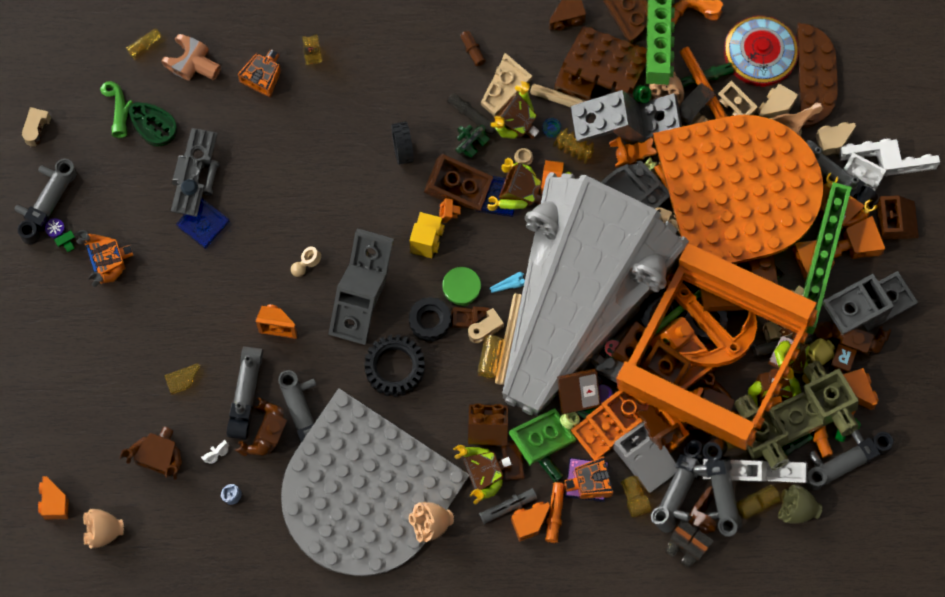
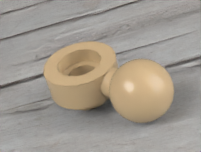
(310, 258)

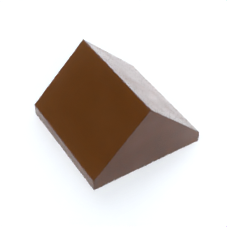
(667, 363)

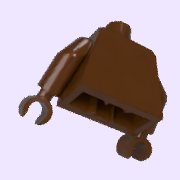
(861, 340)
(716, 394)
(269, 430)
(156, 453)

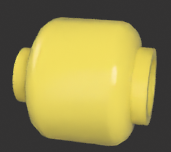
(821, 351)

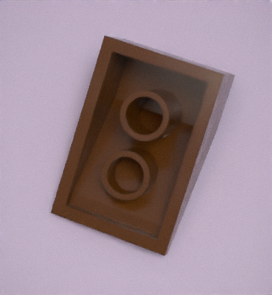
(458, 182)

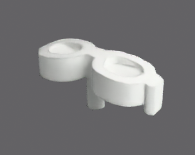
(212, 457)

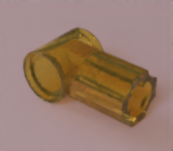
(636, 500)

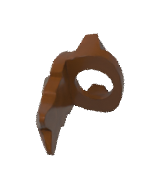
(658, 431)
(697, 514)

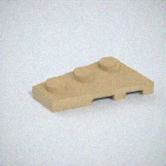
(503, 84)

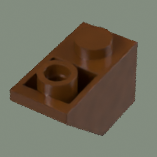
(567, 14)

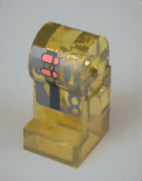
(311, 49)

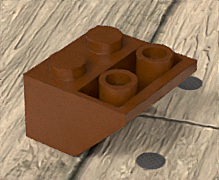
(897, 218)
(488, 424)

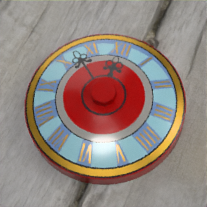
(761, 50)

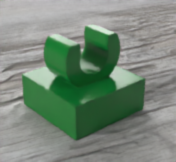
(65, 240)

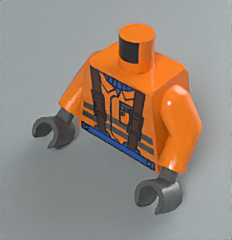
(104, 257)

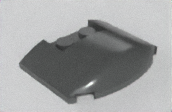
(638, 183)

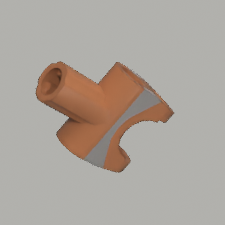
(192, 60)

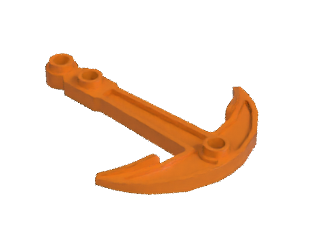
(722, 339)

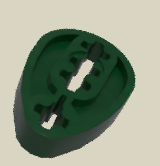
(147, 131)

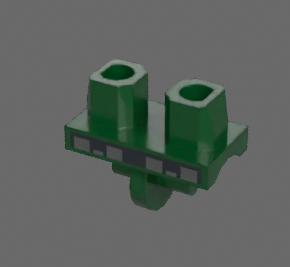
(477, 135)

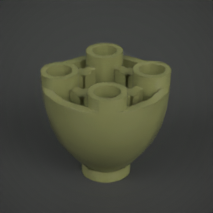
(798, 505)

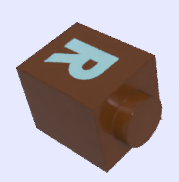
(842, 359)

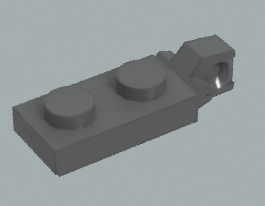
(606, 366)

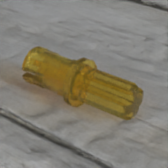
(143, 42)

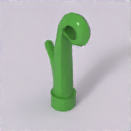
(121, 111)

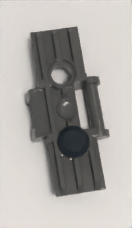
(188, 169)

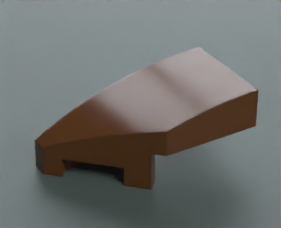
(466, 316)

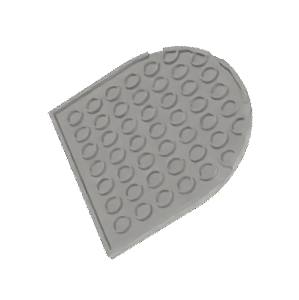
(355, 487)

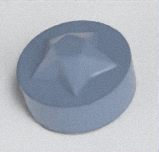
(231, 494)

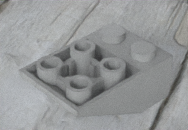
(645, 458)

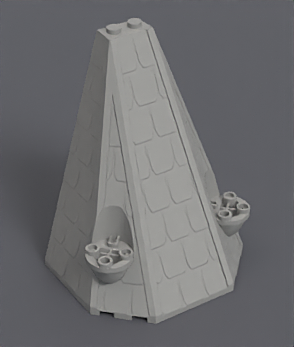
(584, 281)

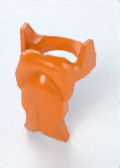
(630, 153)

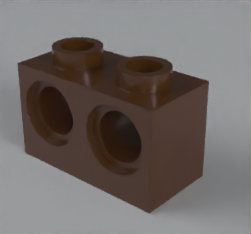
(628, 342)

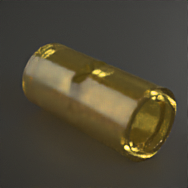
(490, 356)
(758, 501)

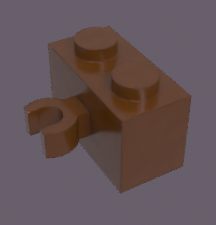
(574, 85)

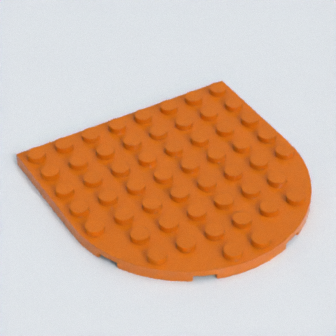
(740, 185)

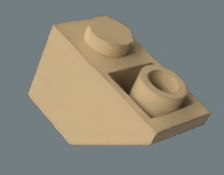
(779, 102)
(833, 138)

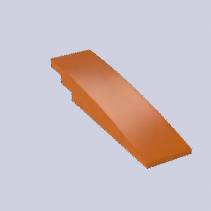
(619, 412)

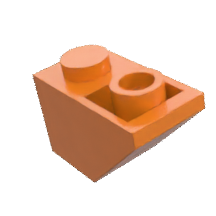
(860, 384)
(54, 501)
(529, 522)

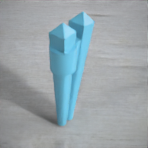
(509, 283)

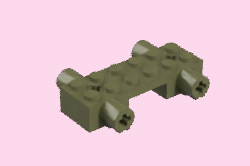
(802, 414)

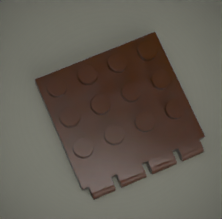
(606, 60)

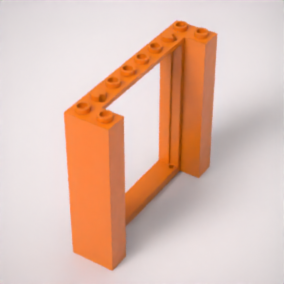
(745, 291)

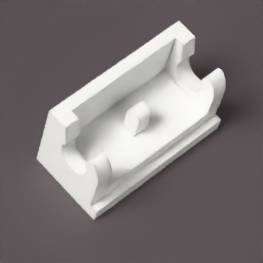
(865, 170)

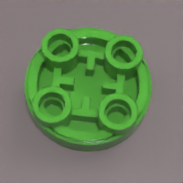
(461, 286)

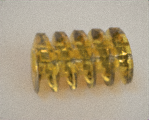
(571, 145)

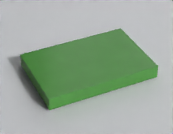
(541, 436)

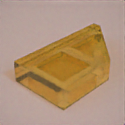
(181, 379)

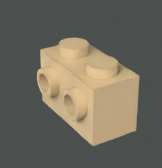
(737, 100)

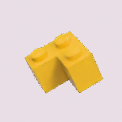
(425, 235)

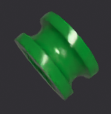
(646, 95)

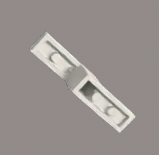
(889, 157)
(762, 471)

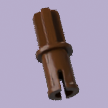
(472, 48)

